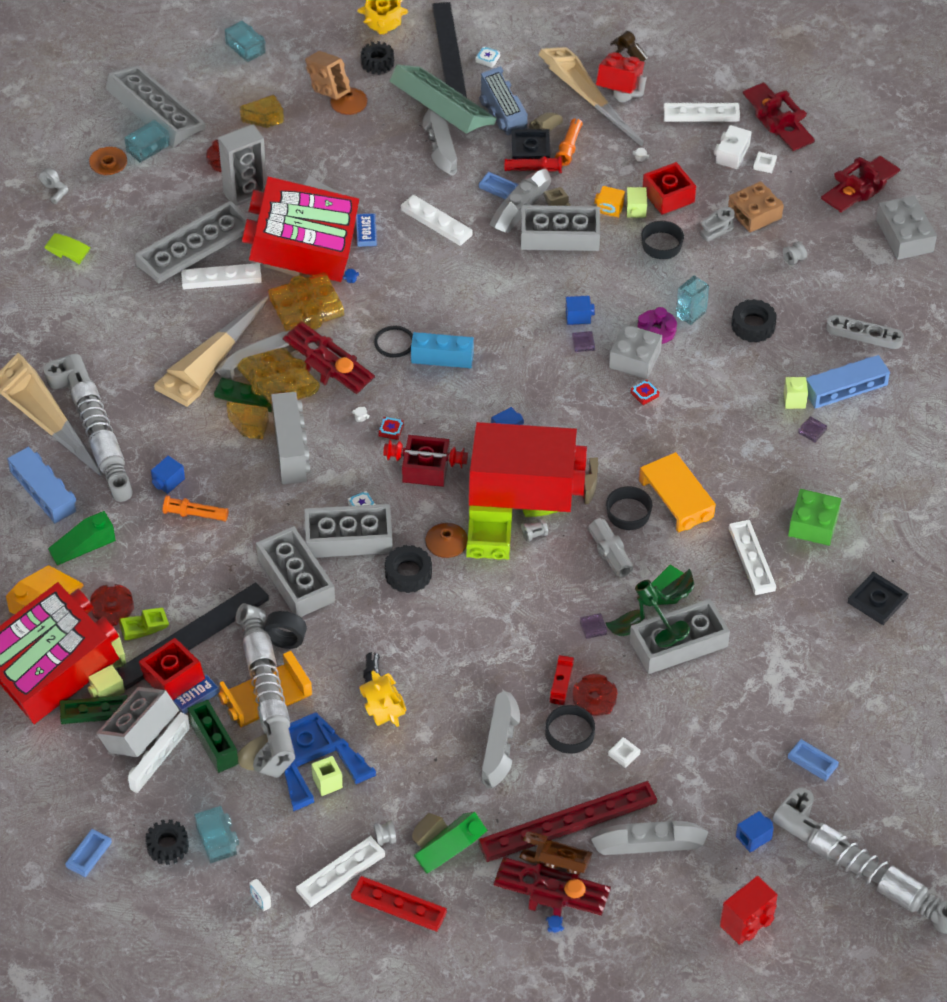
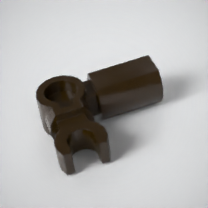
(627, 40)

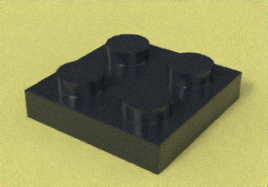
(530, 143)
(878, 598)

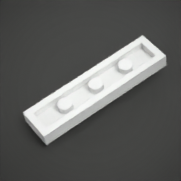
(701, 112)
(436, 220)
(221, 276)
(752, 557)
(157, 754)
(340, 871)

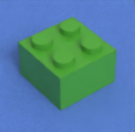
(814, 517)

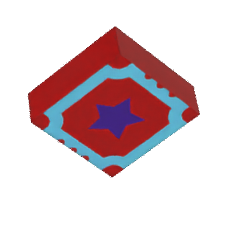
(644, 392)
(391, 428)

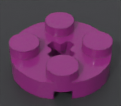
(659, 317)

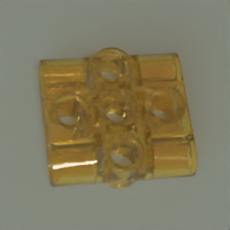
(306, 300)
(278, 373)

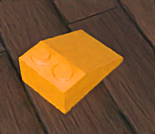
(36, 584)

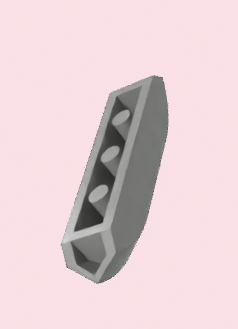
(442, 146)
(524, 194)
(229, 366)
(496, 759)
(649, 837)

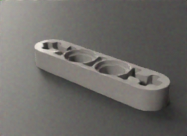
(865, 328)

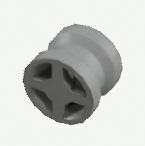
(794, 253)
(385, 833)

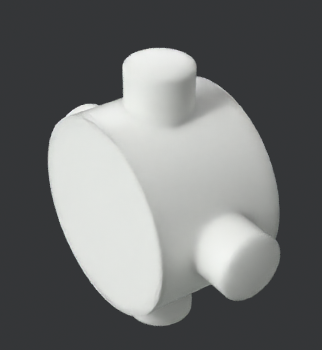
(640, 154)
(360, 414)

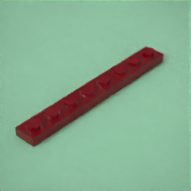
(569, 820)

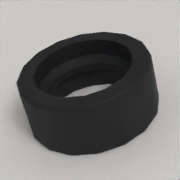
(288, 621)

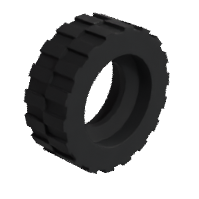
(754, 308)
(408, 583)

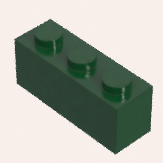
(213, 736)

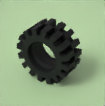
(380, 65)
(167, 853)

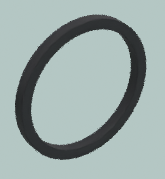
(391, 354)

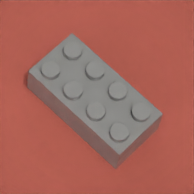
(242, 164)
(560, 228)
(290, 437)
(348, 530)
(295, 572)
(706, 635)

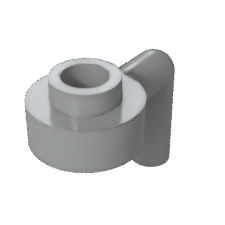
(623, 96)
(51, 179)

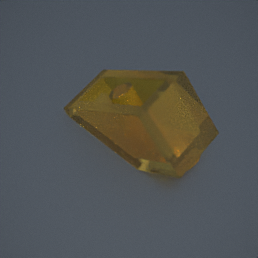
(262, 112)
(248, 419)

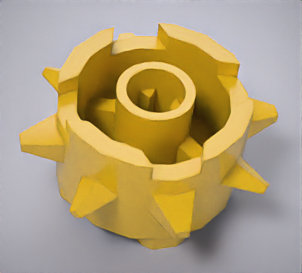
(382, 14)
(383, 699)

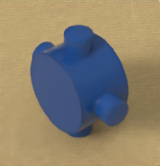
(350, 275)
(554, 923)

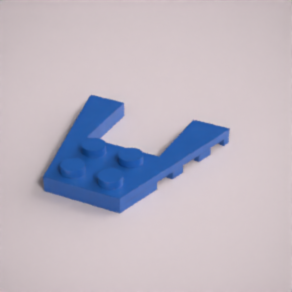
(311, 740)

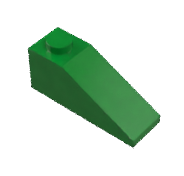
(83, 538)
(450, 841)

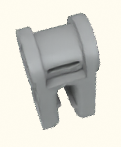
(717, 223)

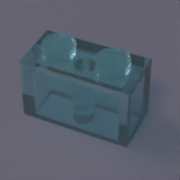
(245, 41)
(147, 141)
(692, 300)
(216, 834)

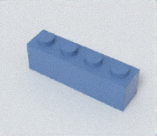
(847, 381)
(42, 484)

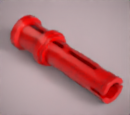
(550, 164)

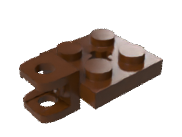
(556, 854)

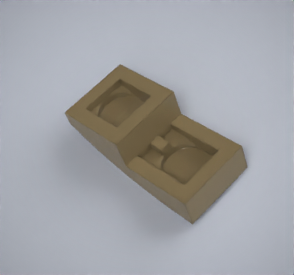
(556, 197)
(591, 480)

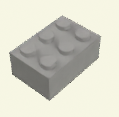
(906, 227)
(137, 722)

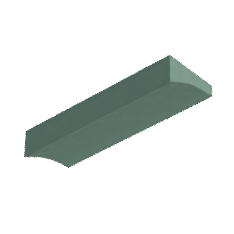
(441, 98)

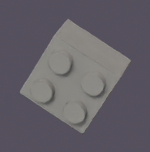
(635, 351)

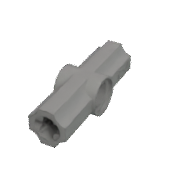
(610, 547)

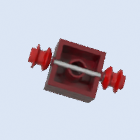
(425, 459)

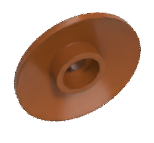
(350, 103)
(108, 160)
(446, 546)

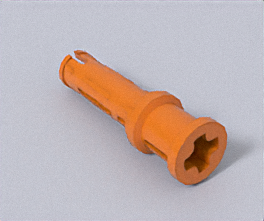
(567, 146)
(185, 507)

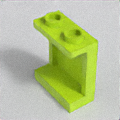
(489, 532)

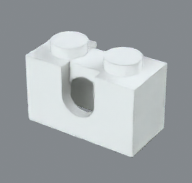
(732, 147)

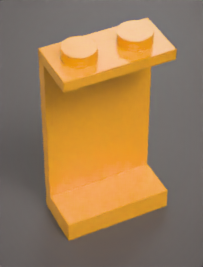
(679, 491)
(242, 699)

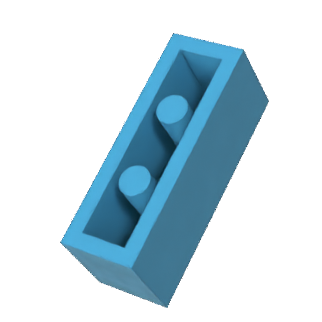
(442, 350)

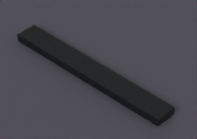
(448, 47)
(198, 630)

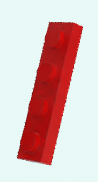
(399, 903)

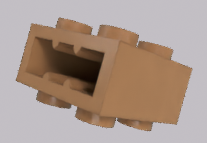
(327, 74)
(756, 206)

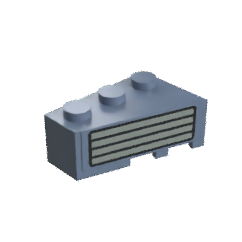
(501, 102)

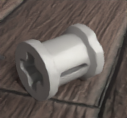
(534, 529)

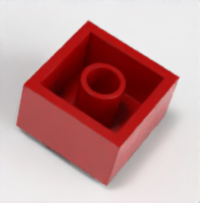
(619, 72)
(669, 188)
(172, 669)
(749, 910)

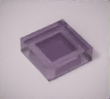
(583, 341)
(812, 429)
(593, 626)

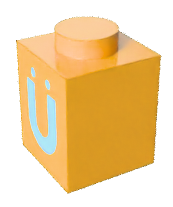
(610, 201)

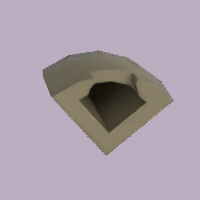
(546, 121)
(249, 751)
(427, 829)

